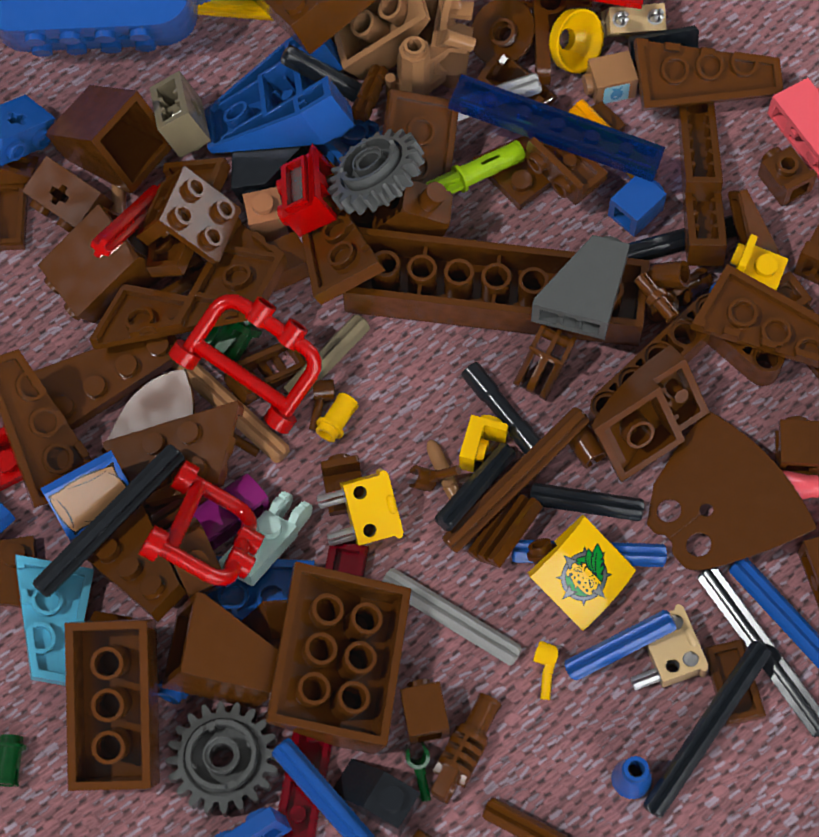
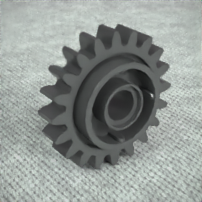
(375, 171)
(229, 783)

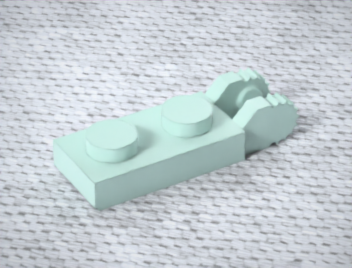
(278, 534)

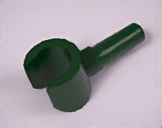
(419, 766)

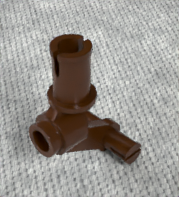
(663, 303)

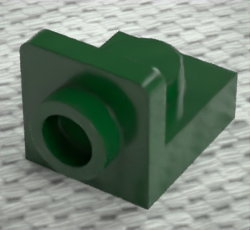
(233, 338)

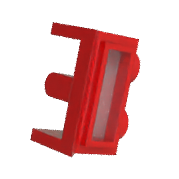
(302, 192)

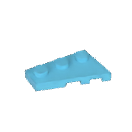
(46, 617)

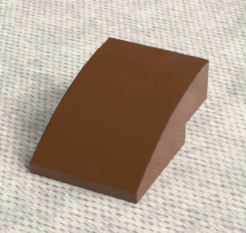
(649, 413)

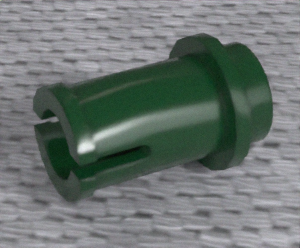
(10, 759)

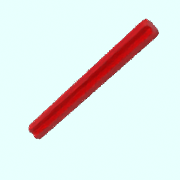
(124, 225)

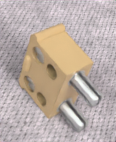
(632, 21)
(676, 649)

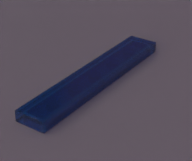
(556, 127)

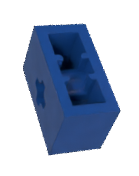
(22, 128)

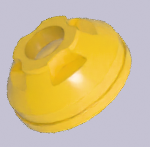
(584, 40)

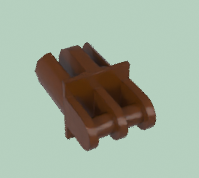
(556, 338)

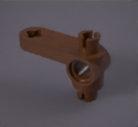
(544, 22)

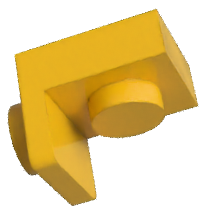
(759, 263)
(474, 446)

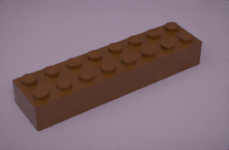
(478, 284)

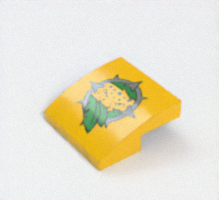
(582, 572)

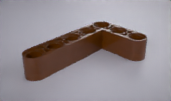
(738, 355)

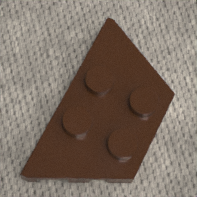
(201, 438)

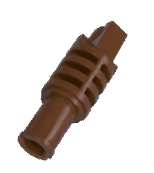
(464, 749)

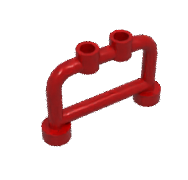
(260, 314)
(168, 543)

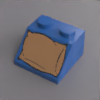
(85, 493)

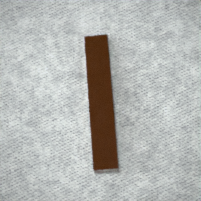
(701, 186)

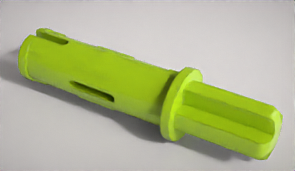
(481, 168)

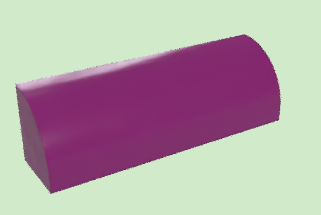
(220, 523)

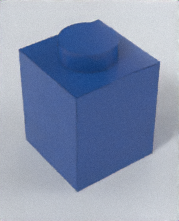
(637, 204)

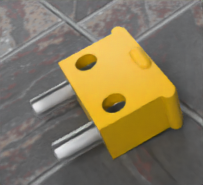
(373, 507)

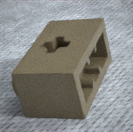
(179, 114)

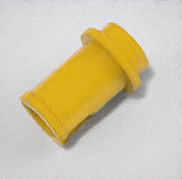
(332, 424)

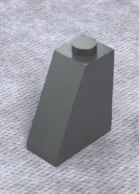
(585, 289)

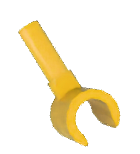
(546, 655)

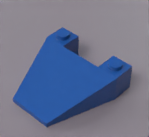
(279, 107)

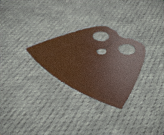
(748, 493)

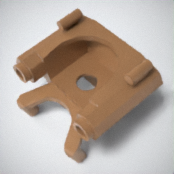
(438, 52)

